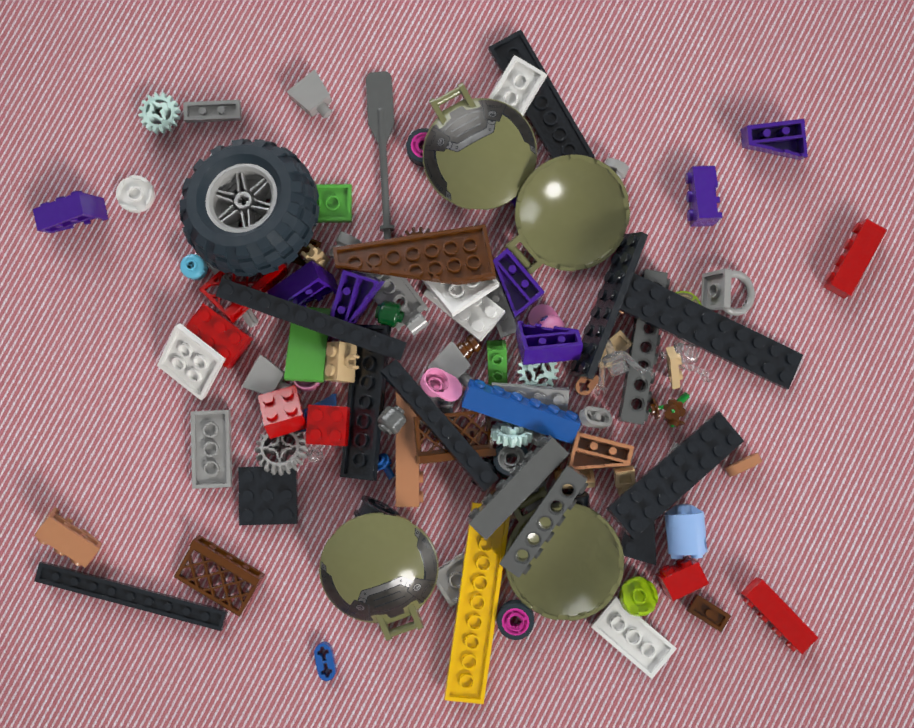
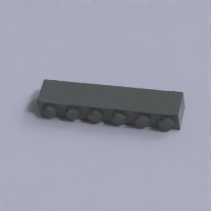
(517, 486)

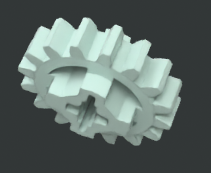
(150, 114)
(546, 374)
(511, 434)

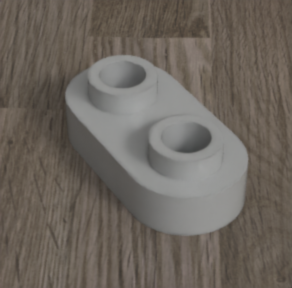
(595, 417)

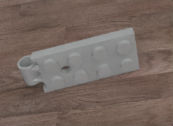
(399, 288)

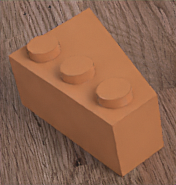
(598, 453)

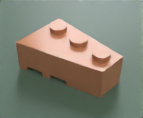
(67, 539)

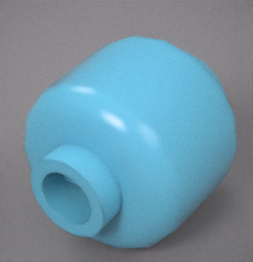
(198, 271)

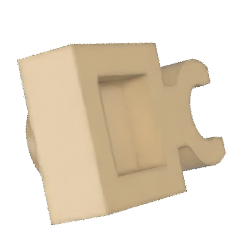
(316, 255)
(624, 478)

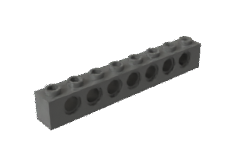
(626, 412)

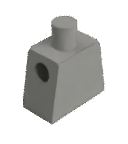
(311, 95)
(453, 362)
(265, 377)

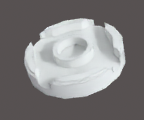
(135, 194)

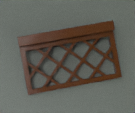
(443, 455)
(223, 559)

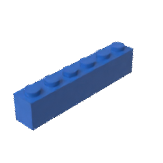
(521, 411)

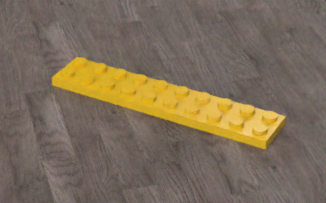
(476, 615)

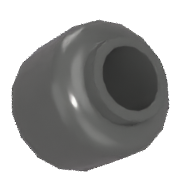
(391, 420)

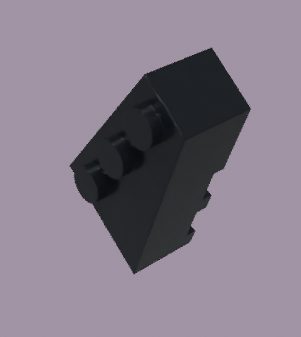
(642, 547)

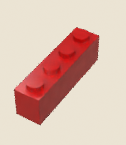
(855, 258)
(779, 615)

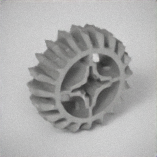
(289, 449)

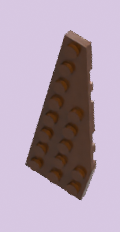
(439, 256)

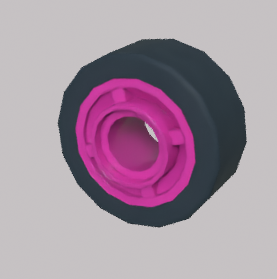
(413, 144)
(512, 630)

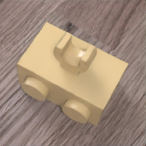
(340, 362)

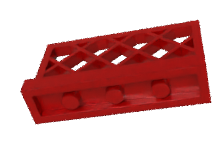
(235, 310)

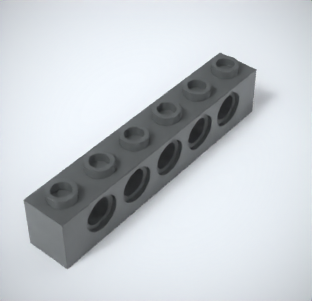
(511, 560)

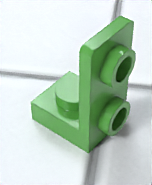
(497, 361)

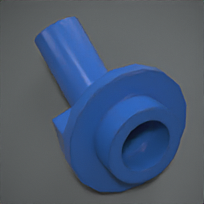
(384, 463)

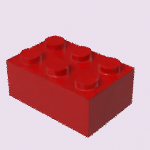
(219, 334)

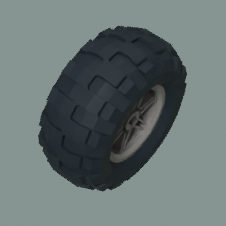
(233, 190)

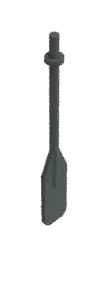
(381, 122)

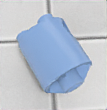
(685, 531)

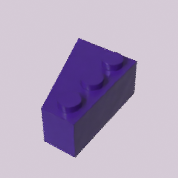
(777, 138)
(702, 196)
(69, 210)
(516, 283)
(305, 285)
(354, 295)
(547, 344)

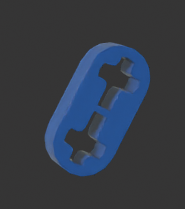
(320, 661)

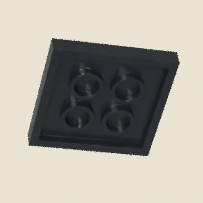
(267, 497)

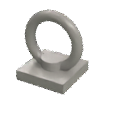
(717, 291)

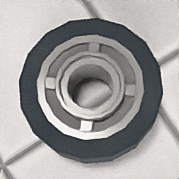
(503, 453)

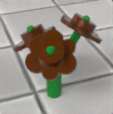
(673, 410)

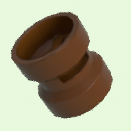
(469, 346)

